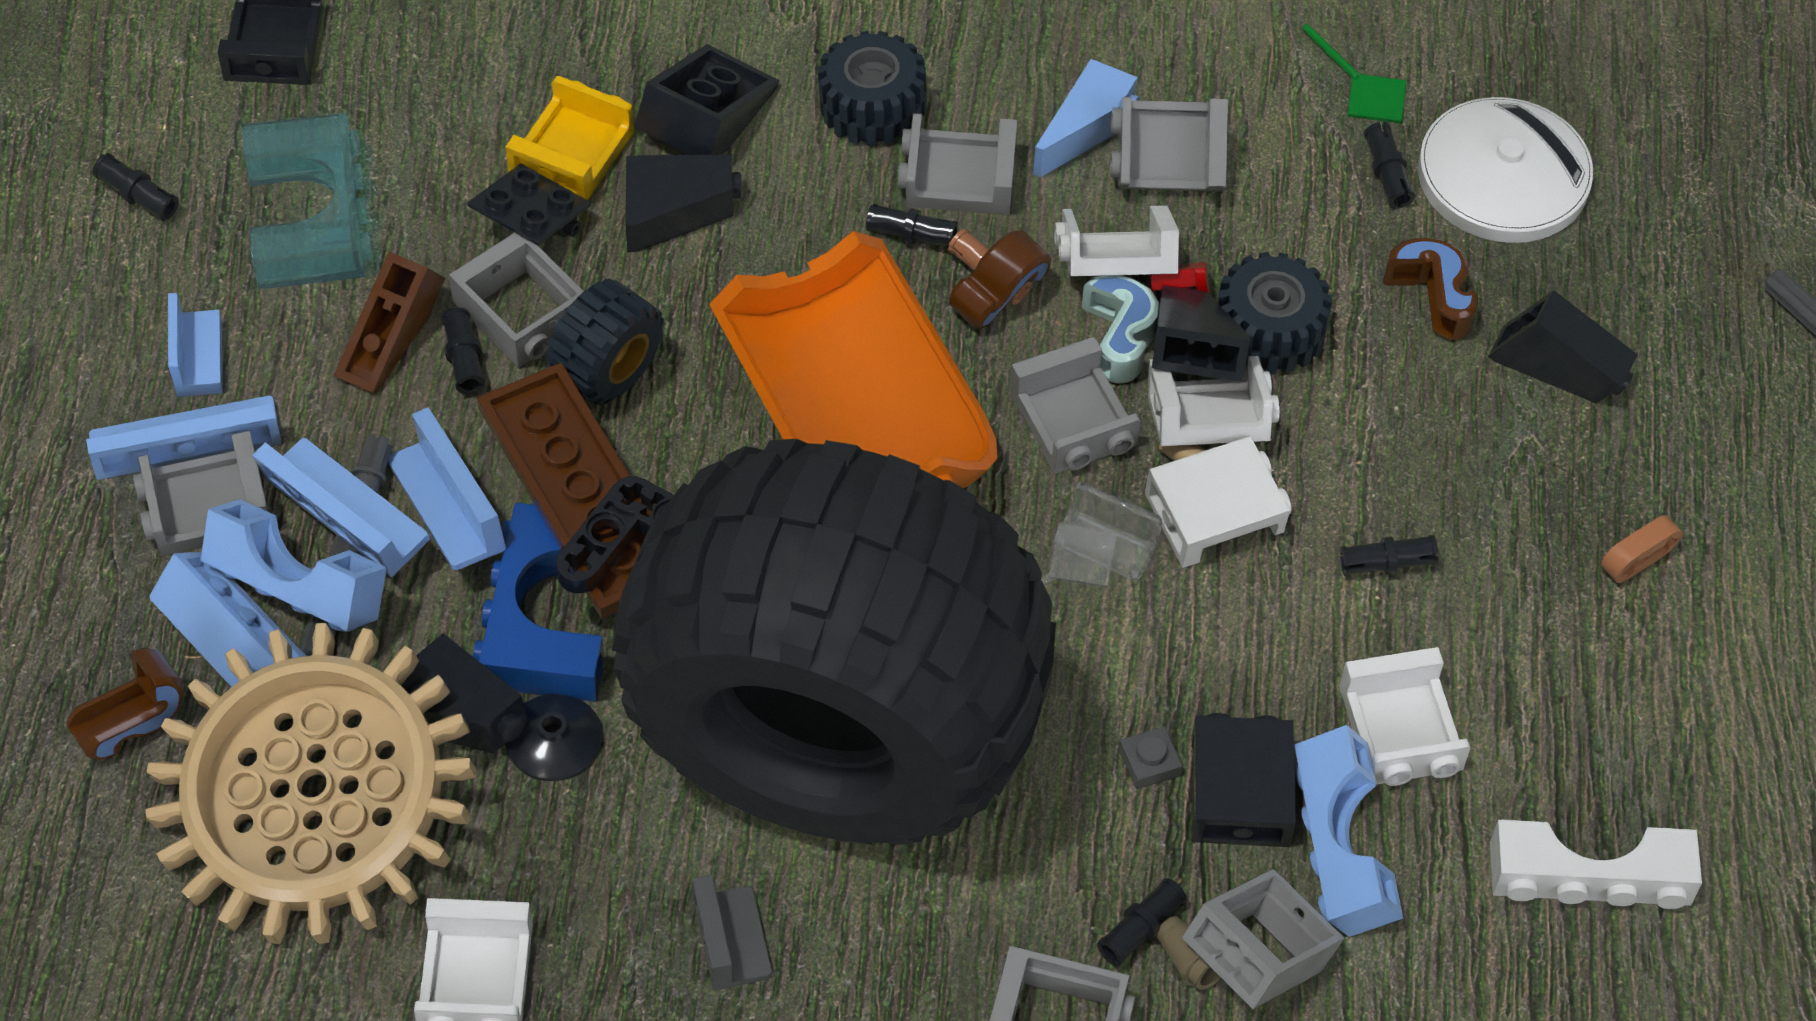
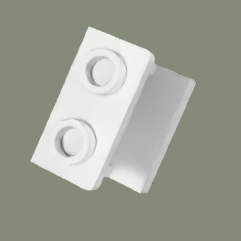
(1119, 251)
(1212, 409)
(1216, 498)
(1403, 716)
(475, 961)

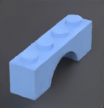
(248, 547)
(1335, 777)

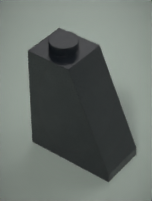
(676, 195)
(1198, 336)
(1565, 350)
(485, 701)

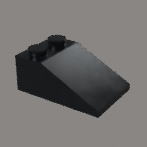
(703, 102)

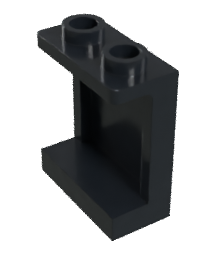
(271, 41)
(1243, 780)

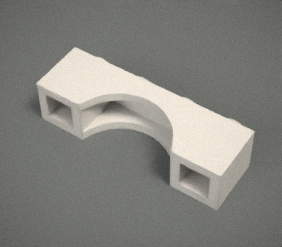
(1535, 864)

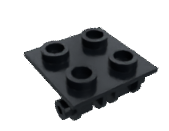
(531, 205)

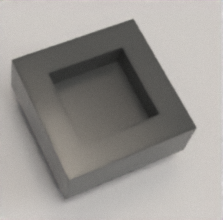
(1150, 757)

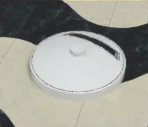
(1505, 170)

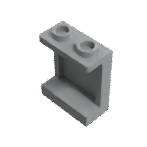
(1170, 145)
(958, 168)
(1072, 406)
(184, 492)

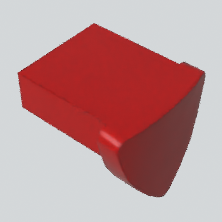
(1188, 276)

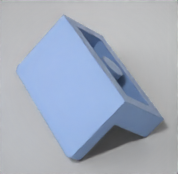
(194, 350)

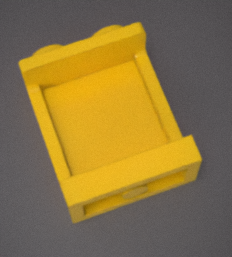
(574, 137)

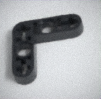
(610, 512)

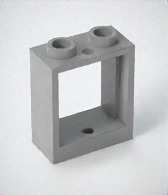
(495, 270)
(1242, 957)
(1062, 977)

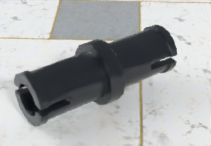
(1389, 165)
(135, 186)
(911, 225)
(463, 351)
(1389, 555)
(1141, 921)

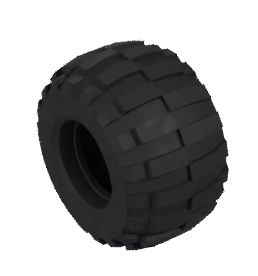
(835, 642)

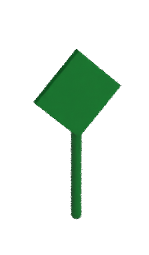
(1370, 95)

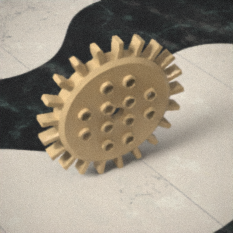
(320, 698)

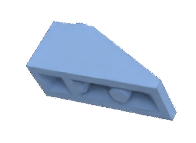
(1083, 116)

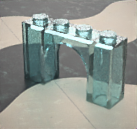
(330, 242)

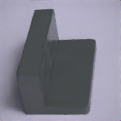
(730, 934)

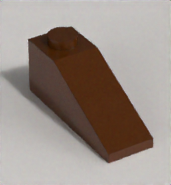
(389, 321)

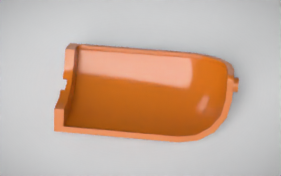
(856, 361)

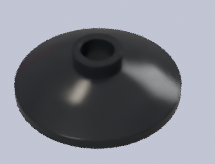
(560, 753)

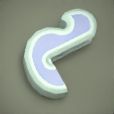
(1134, 323)

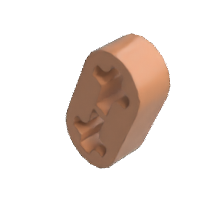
(1641, 548)

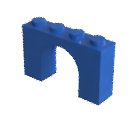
(513, 646)

